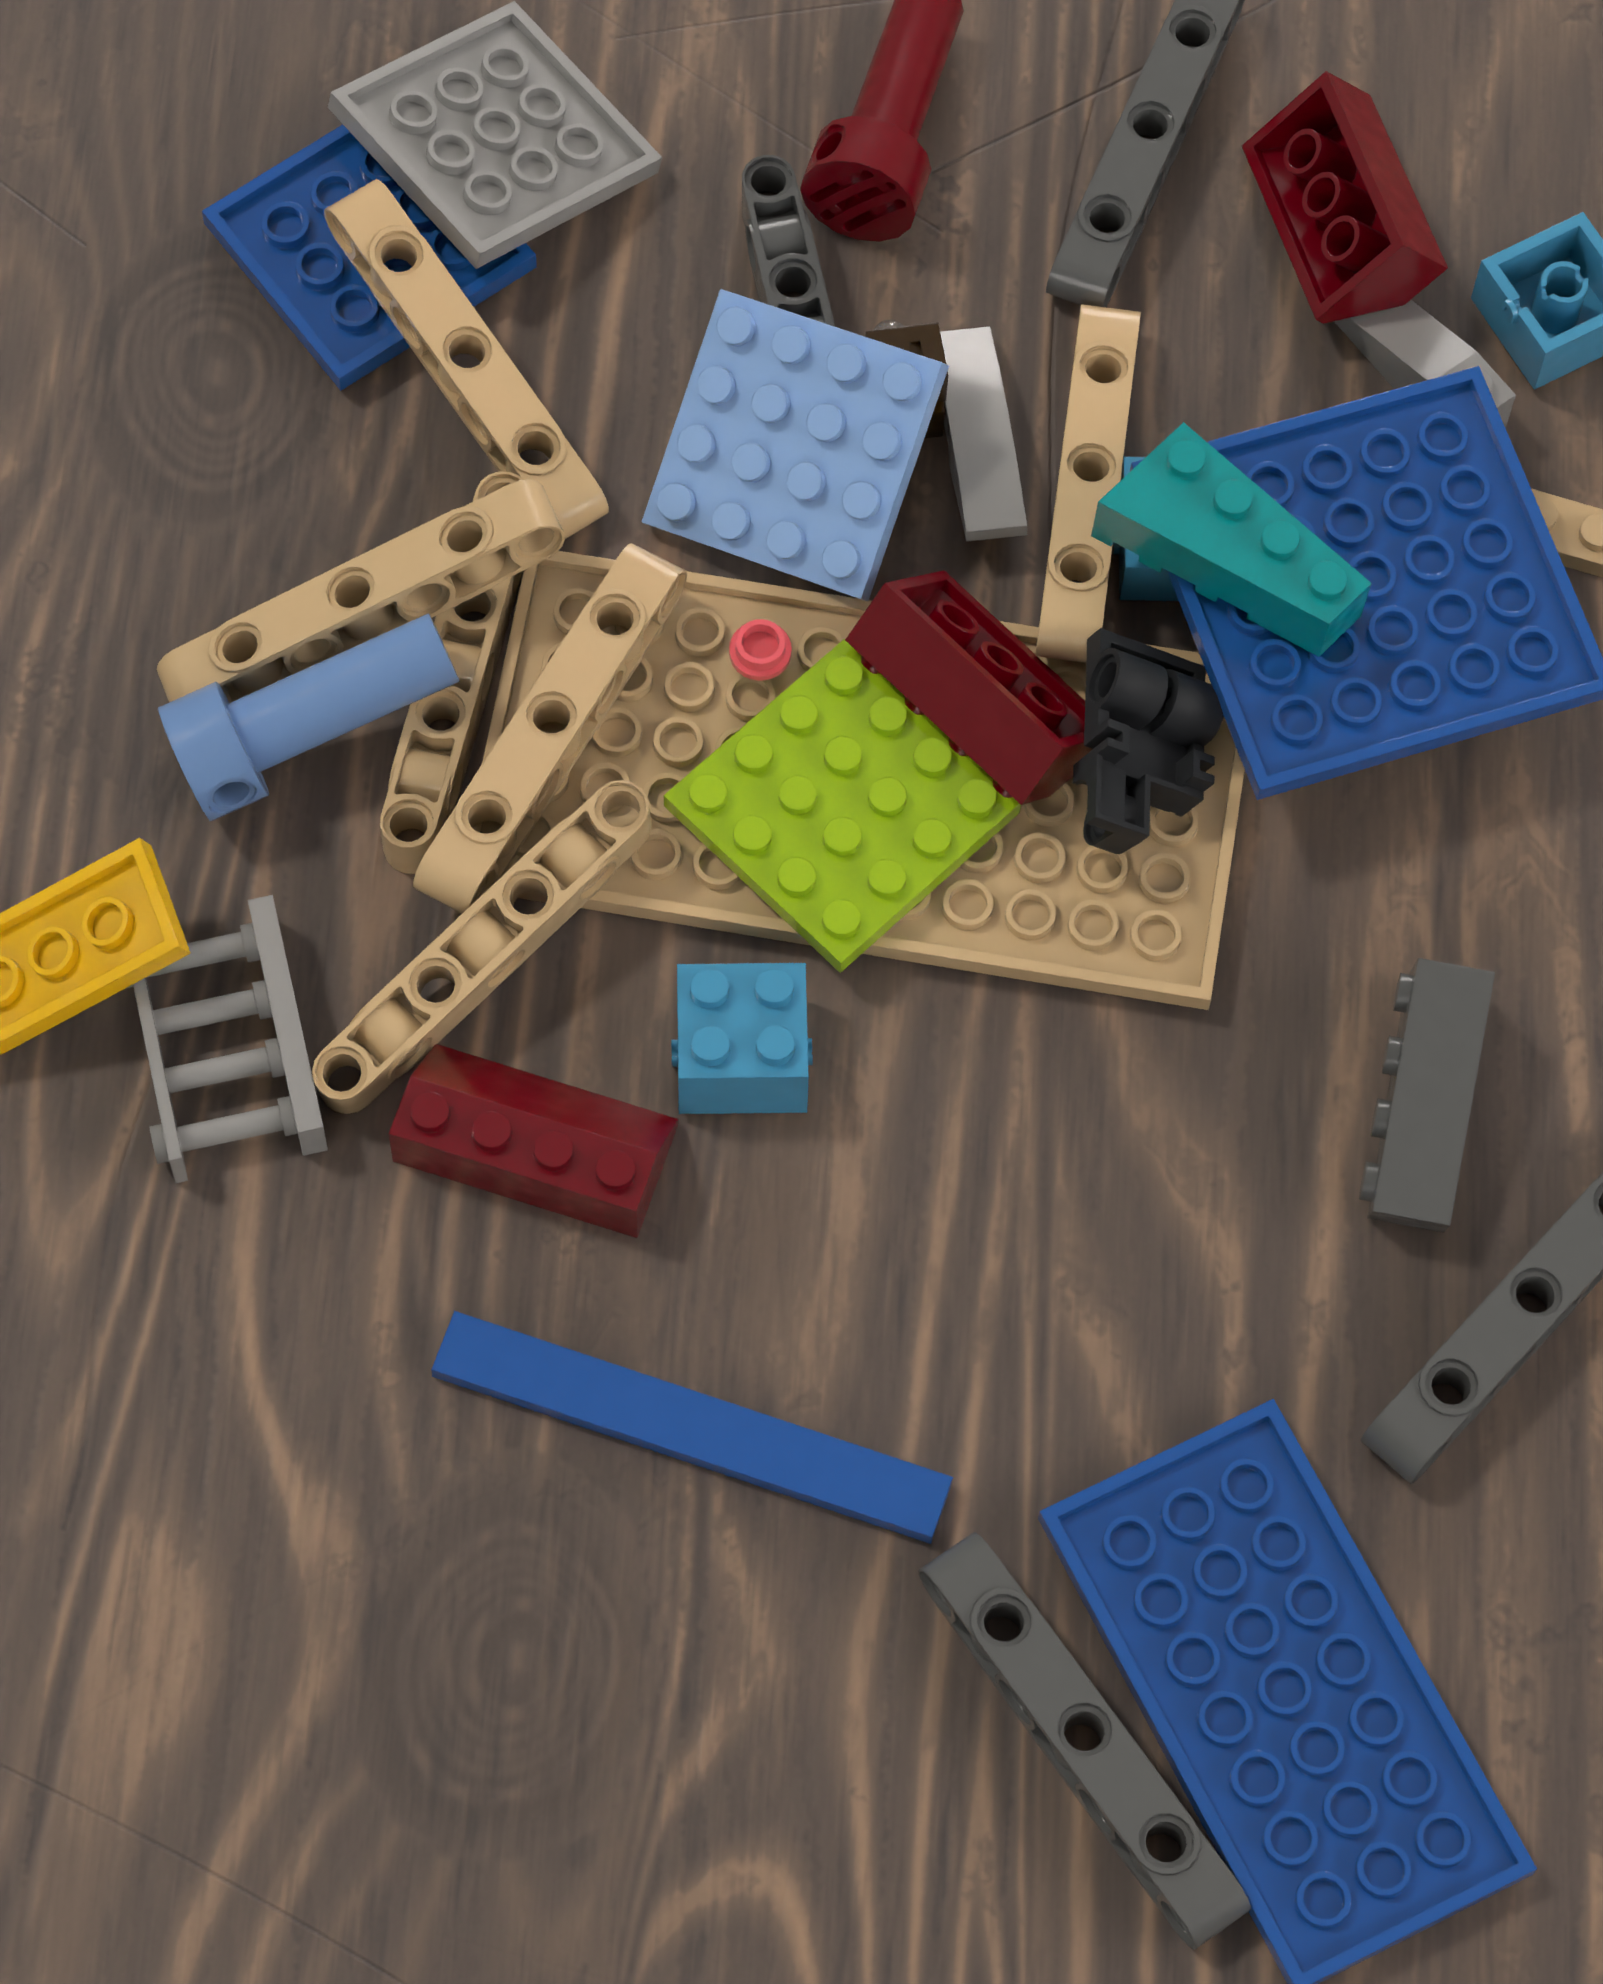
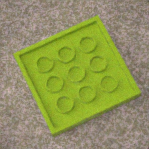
(840, 806)

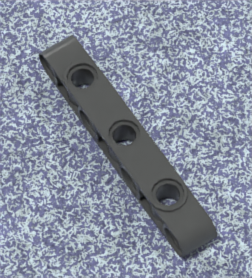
(1137, 167)
(782, 240)
(1493, 1341)
(1110, 1781)

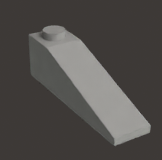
(1415, 347)

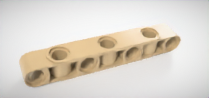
(443, 323)
(1095, 453)
(392, 584)
(434, 762)
(530, 764)
(483, 946)

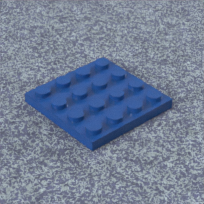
(289, 254)

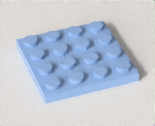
(795, 444)

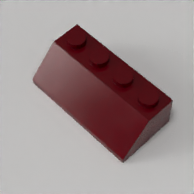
(1343, 203)
(974, 683)
(531, 1139)

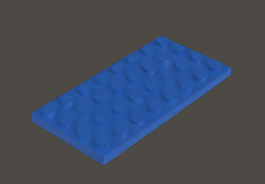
(1286, 1695)

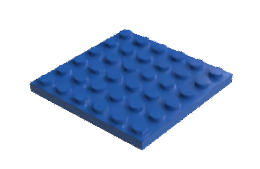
(1464, 601)

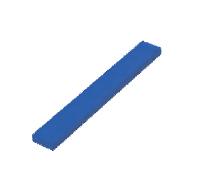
(692, 1427)

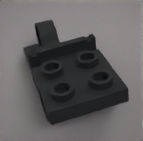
(1147, 736)

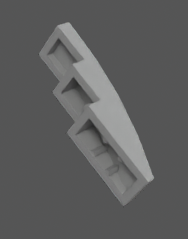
(981, 438)

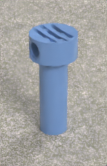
(230, 744)

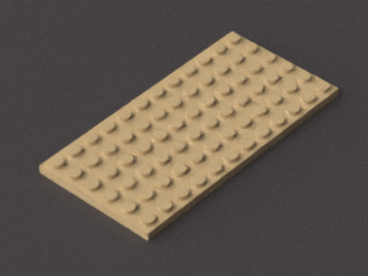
(1019, 908)

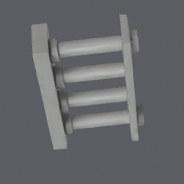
(281, 1056)

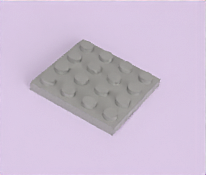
(494, 133)

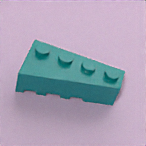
(1233, 541)

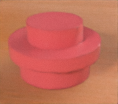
(760, 650)

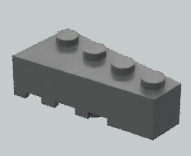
(1428, 1094)

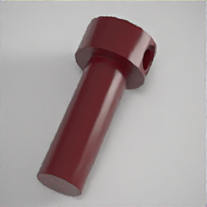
(869, 165)

